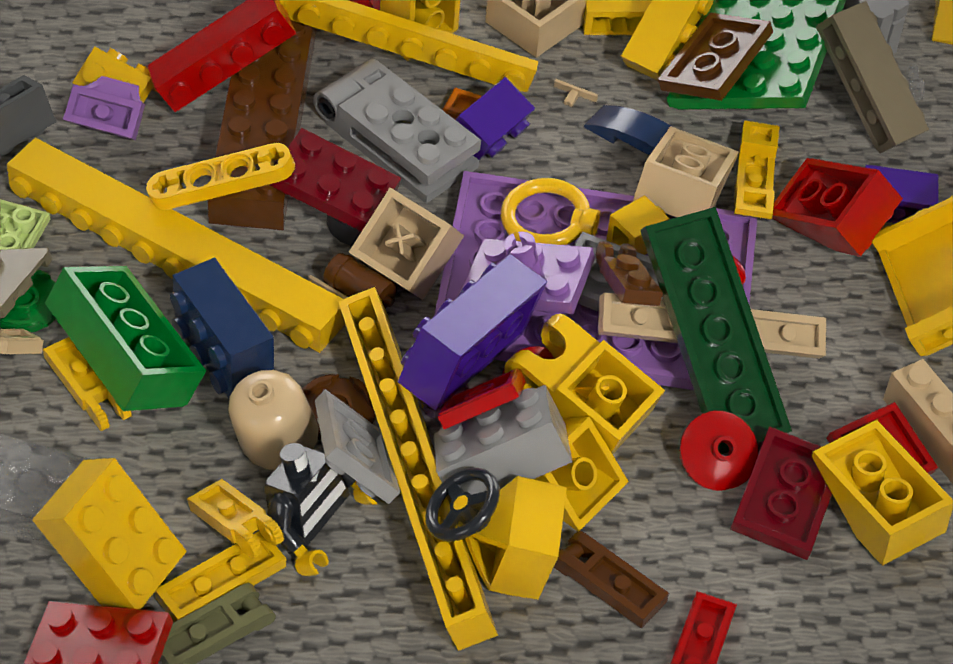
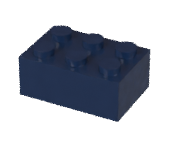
(220, 325)

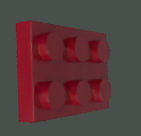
(336, 180)
(784, 496)

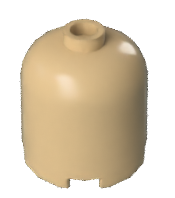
(270, 413)

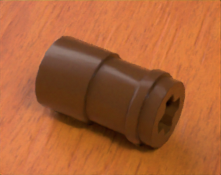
(351, 278)

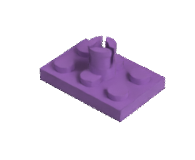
(561, 265)

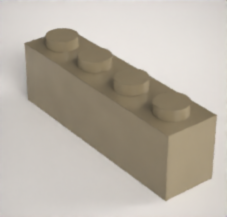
(872, 77)

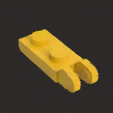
(81, 381)
(235, 517)

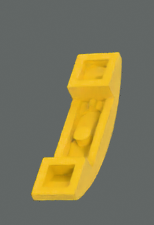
(756, 170)

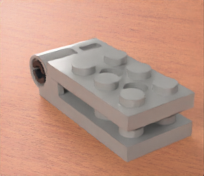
(398, 129)

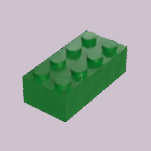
(125, 337)

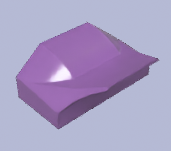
(106, 107)

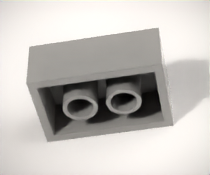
(509, 441)

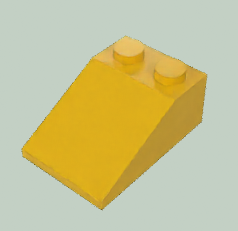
(883, 492)

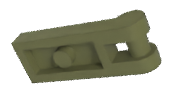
(216, 626)

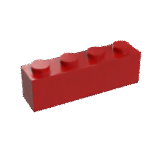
(220, 51)

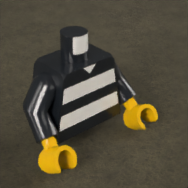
(303, 498)

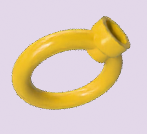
(583, 218)

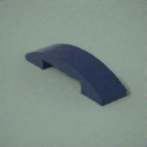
(628, 125)

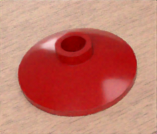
(701, 454)

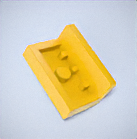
(114, 66)

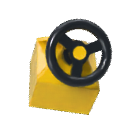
(507, 530)

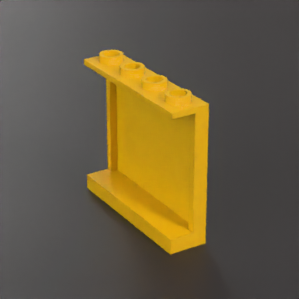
(920, 270)

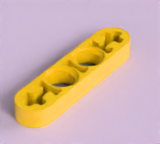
(220, 170)

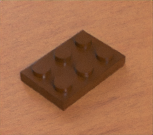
(715, 56)

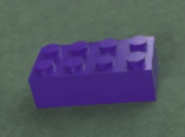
(470, 331)

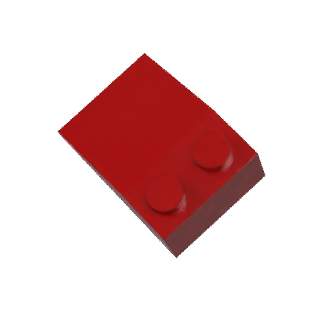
(837, 204)

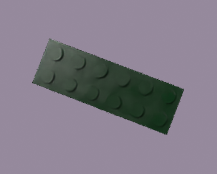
(714, 321)

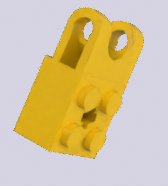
(589, 380)

